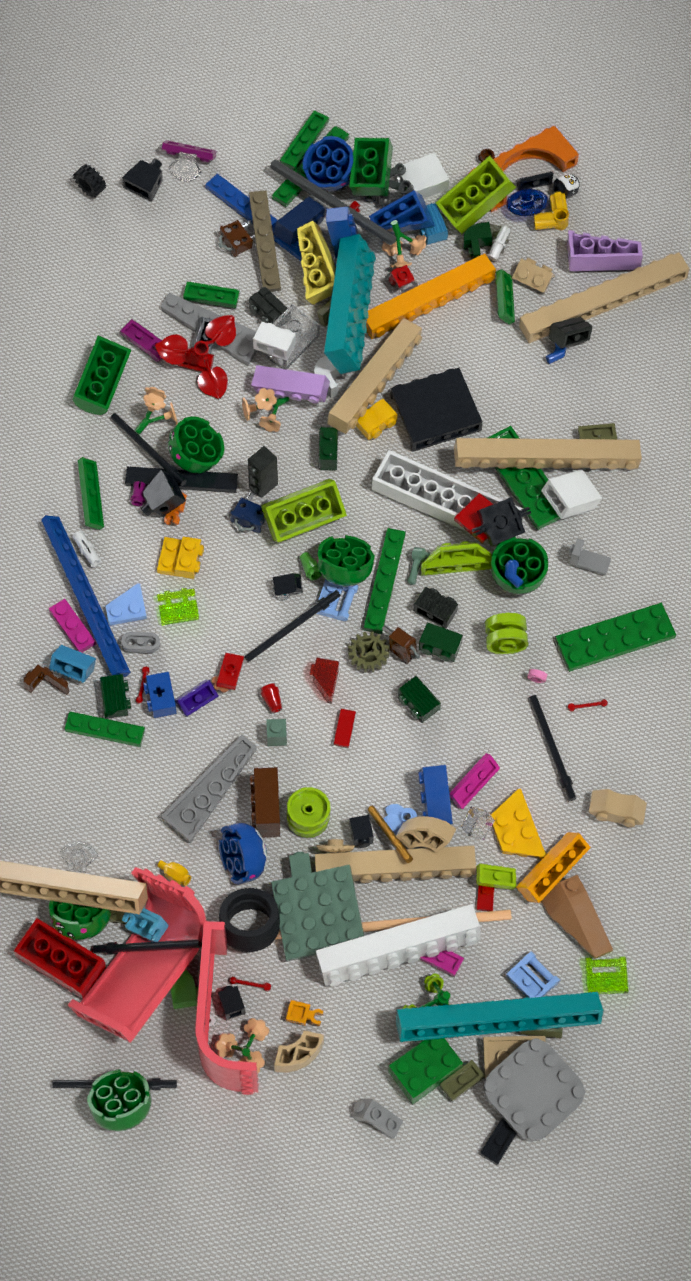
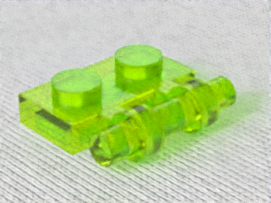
(178, 612)

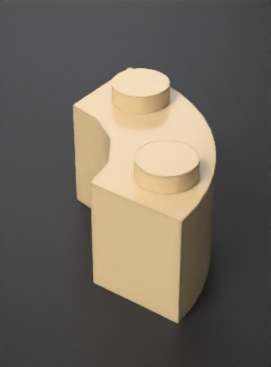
(617, 807)
(426, 832)
(299, 1054)

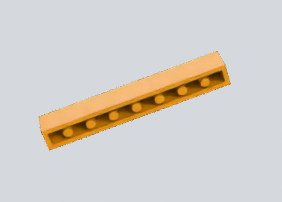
(430, 295)

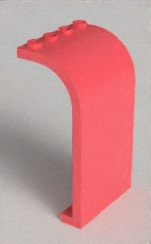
(141, 979)
(223, 1072)

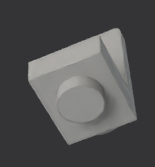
(587, 559)
(378, 1116)

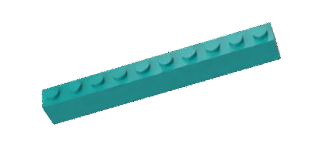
(499, 1016)

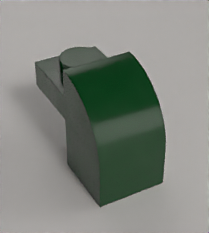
(477, 236)

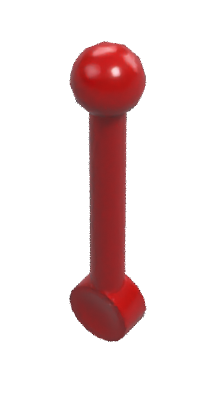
(145, 670)
(571, 707)
(267, 986)

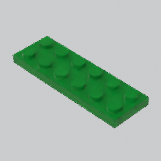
(527, 487)
(615, 637)

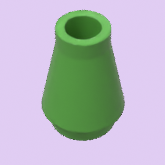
(310, 566)

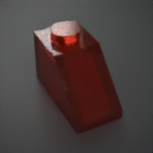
(325, 677)

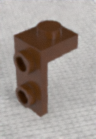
(39, 673)

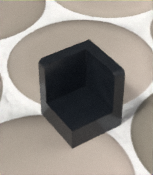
(288, 584)

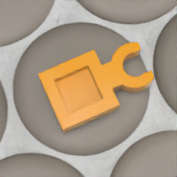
(300, 1013)

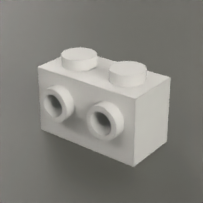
(274, 340)

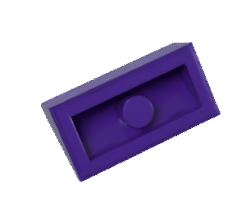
(196, 697)

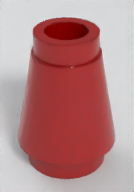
(271, 696)

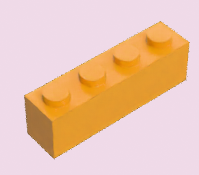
(553, 867)

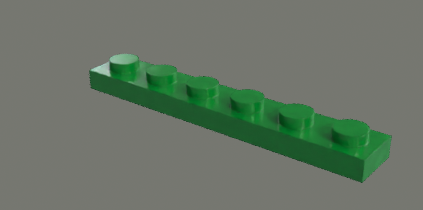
(288, 191)
(384, 581)

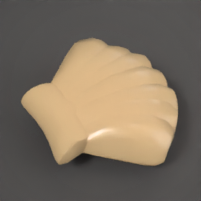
(335, 846)

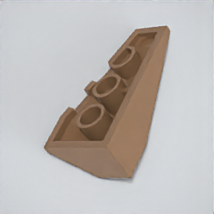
(573, 910)

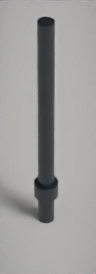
(171, 469)
(322, 604)
(565, 781)
(114, 947)
(155, 1083)

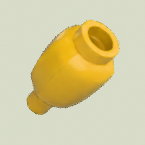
(175, 872)

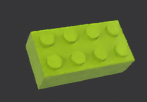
(475, 195)
(303, 510)

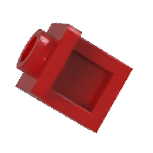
(401, 276)

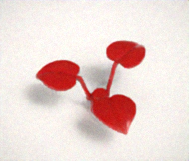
(174, 350)

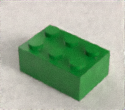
(371, 167)
(424, 1068)

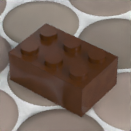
(265, 801)

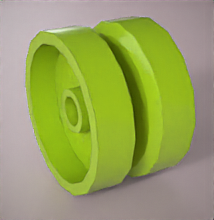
(506, 633)
(308, 812)

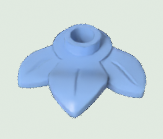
(396, 816)

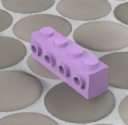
(291, 383)

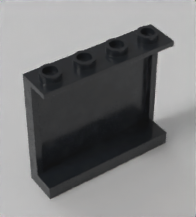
(436, 409)

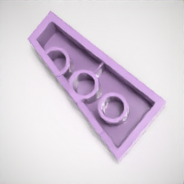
(602, 253)

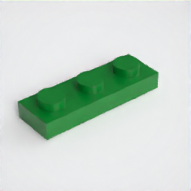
(211, 294)
(505, 296)

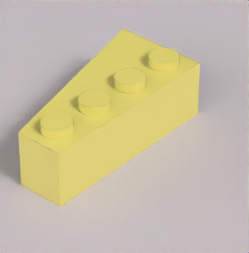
(316, 263)

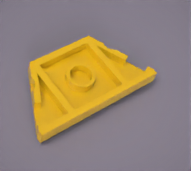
(516, 828)

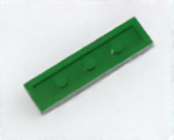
(307, 135)
(90, 493)
(105, 729)

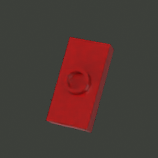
(196, 363)
(230, 671)

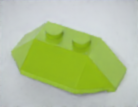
(456, 558)

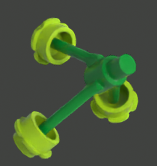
(434, 984)

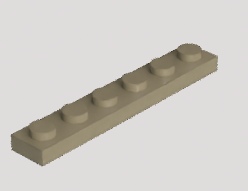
(264, 240)

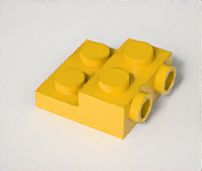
(180, 557)

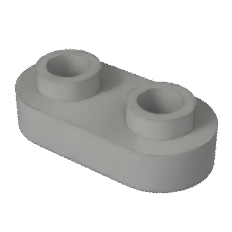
(141, 640)

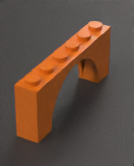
(547, 146)

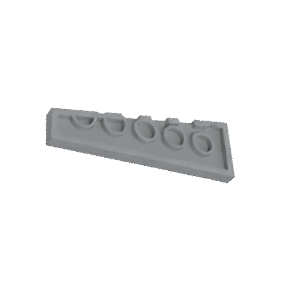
(189, 313)
(201, 798)

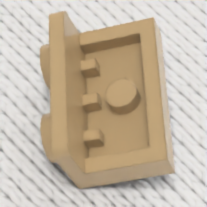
(533, 275)

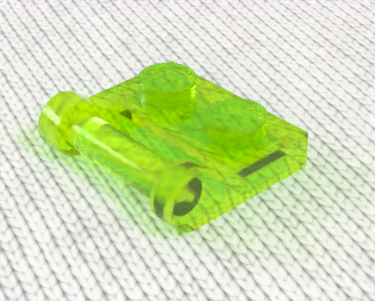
(607, 981)

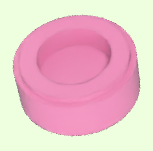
(537, 676)

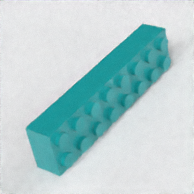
(350, 304)

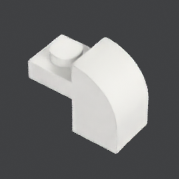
(325, 367)

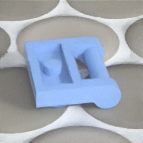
(331, 612)
(527, 981)

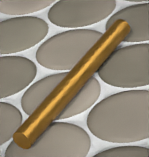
(390, 834)

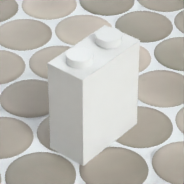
(425, 175)
(571, 494)

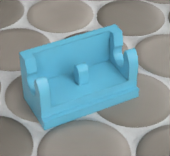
(146, 924)

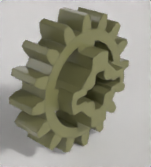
(366, 644)

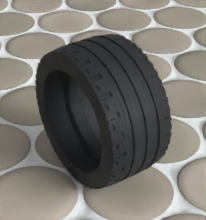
(244, 900)

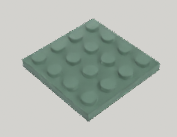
(317, 911)

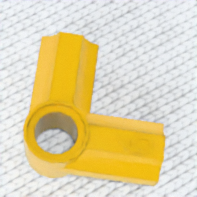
(551, 219)

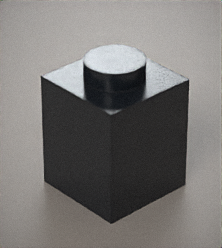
(361, 831)
(231, 1002)

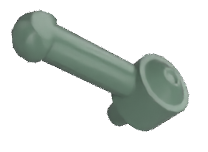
(418, 556)

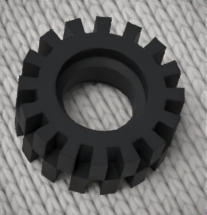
(89, 180)

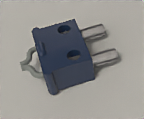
(248, 514)

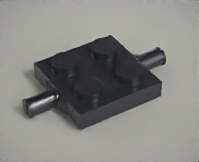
(501, 521)

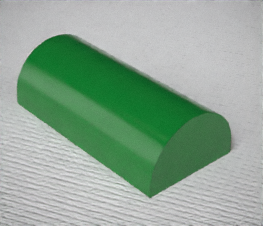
(101, 376)

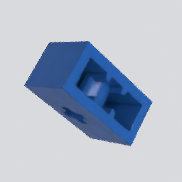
(160, 684)

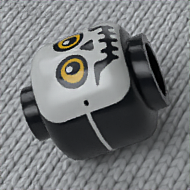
(567, 184)

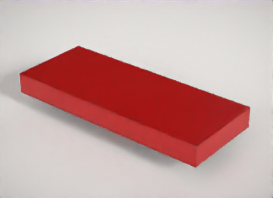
(344, 728)
(485, 898)

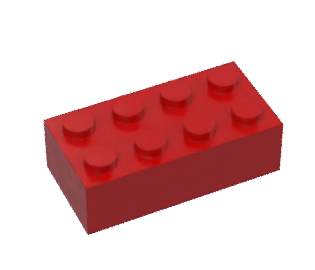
(59, 958)

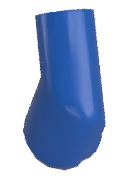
(558, 354)
(510, 573)

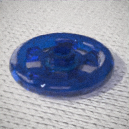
(527, 201)

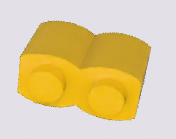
(376, 419)

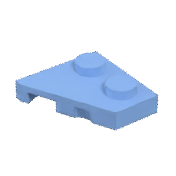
(127, 607)

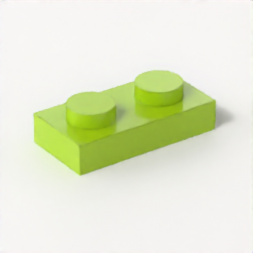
(496, 876)

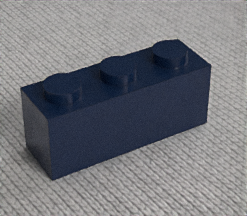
(303, 213)

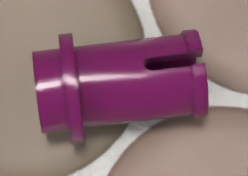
(137, 498)

